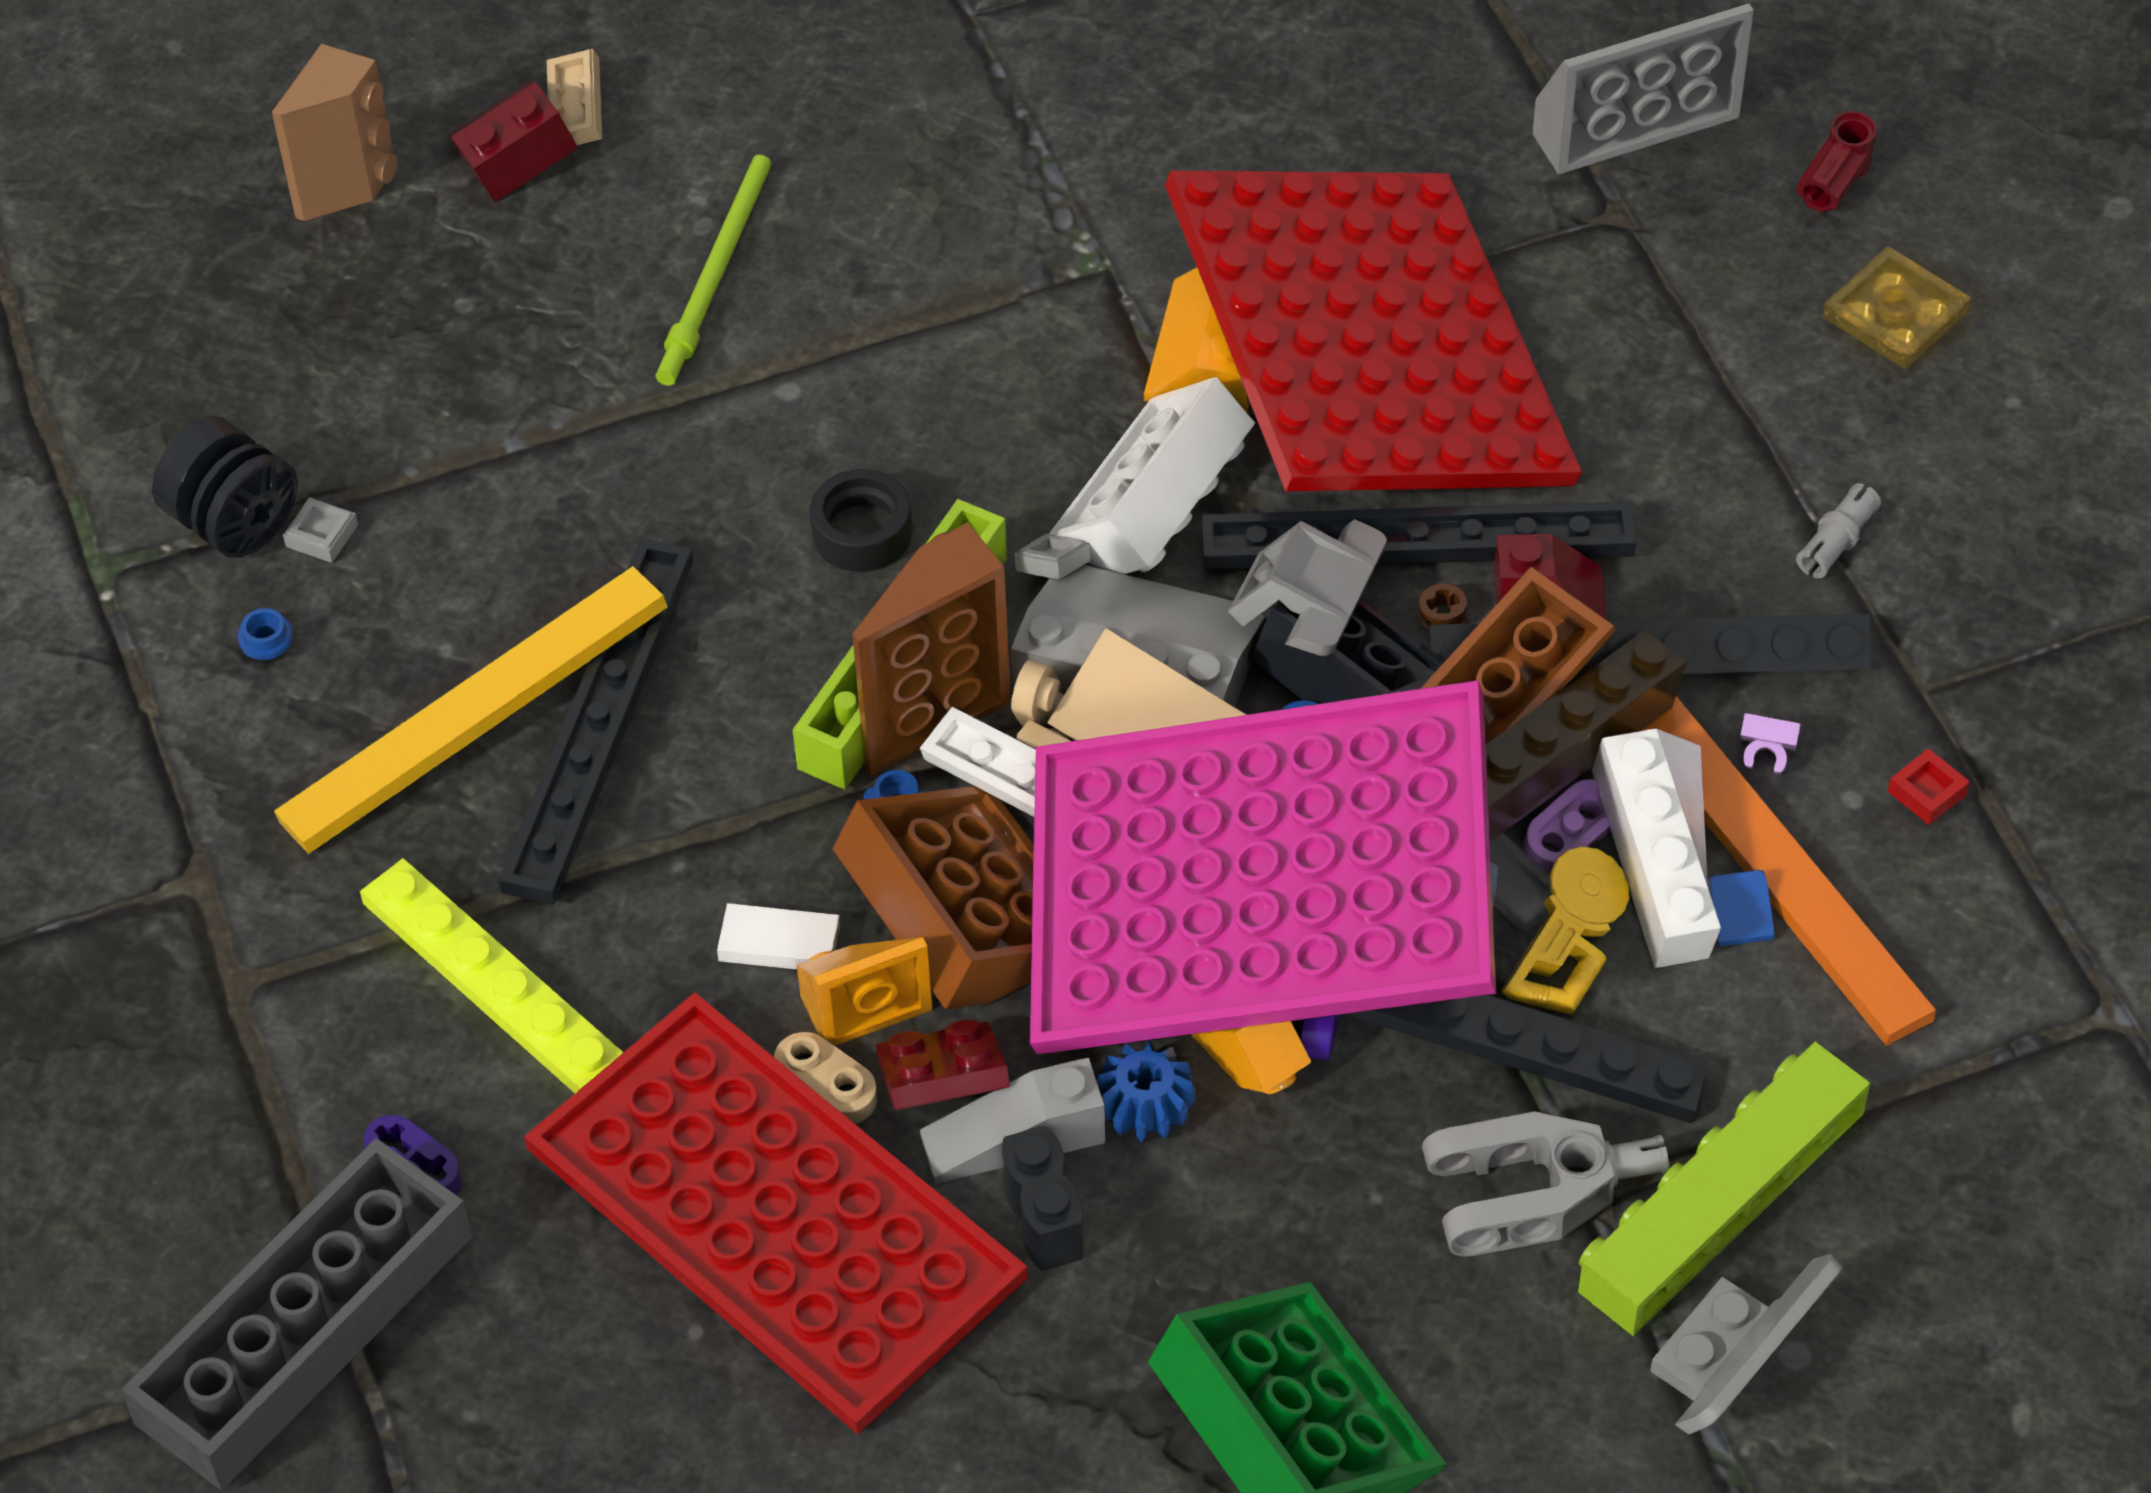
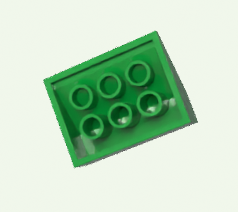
(1291, 1398)

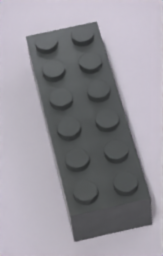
(297, 1314)

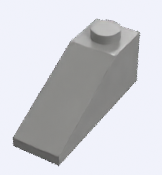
(1056, 1096)

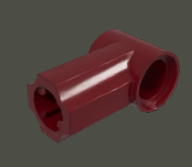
(1839, 161)

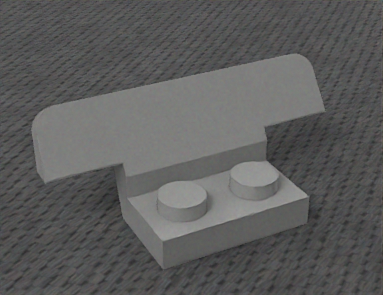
(1314, 579)
(1731, 1339)

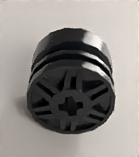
(224, 486)

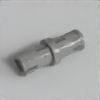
(1838, 530)

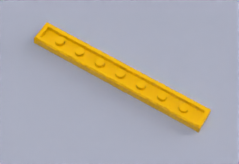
(470, 710)

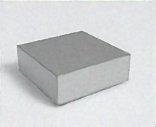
(320, 530)
(1052, 556)

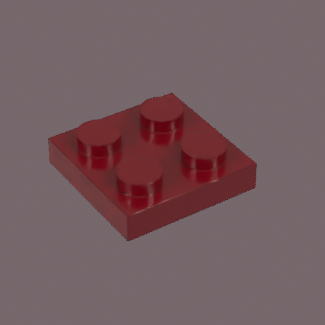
(941, 1064)

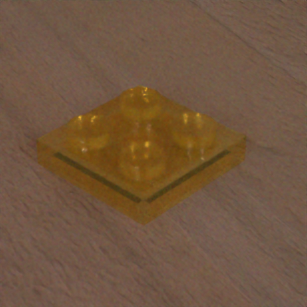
(1896, 307)

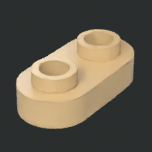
(1036, 693)
(829, 1070)

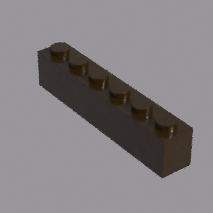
(1565, 732)

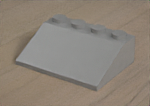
(1644, 90)
(1168, 622)

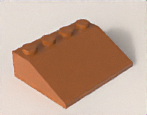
(932, 647)
(950, 873)

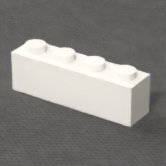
(1658, 825)

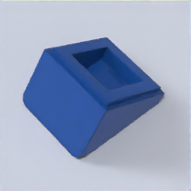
(1742, 907)

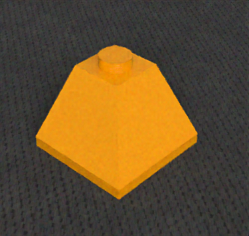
(865, 987)

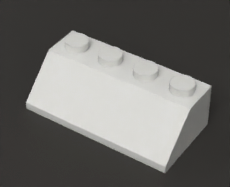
(1156, 476)

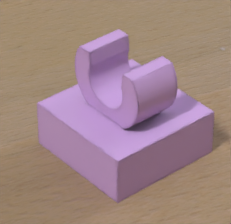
(1770, 735)

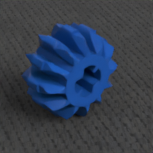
(1146, 1090)

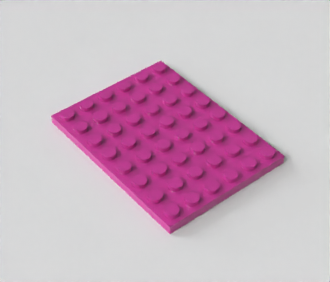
(1262, 869)

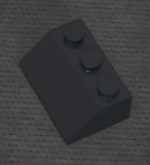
(1368, 661)

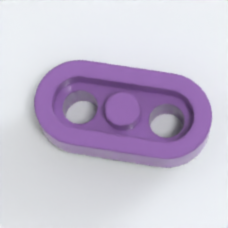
(1565, 826)

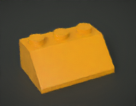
(1192, 344)

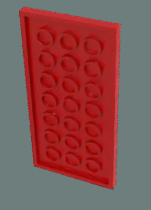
(777, 1211)

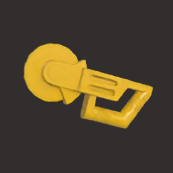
(1585, 898)

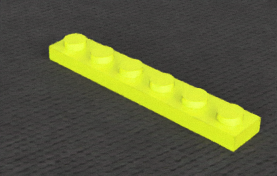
(489, 975)

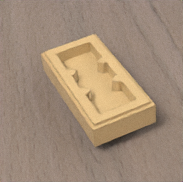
(576, 93)

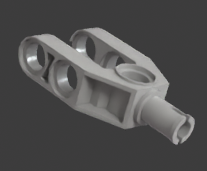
(1542, 1213)

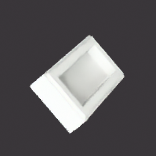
(775, 936)

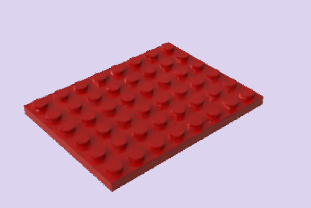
(1370, 331)

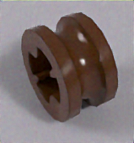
(1442, 595)

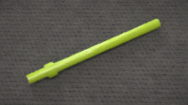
(684, 335)

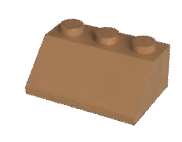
(334, 134)

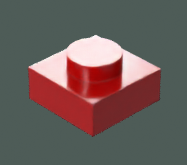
(1928, 786)

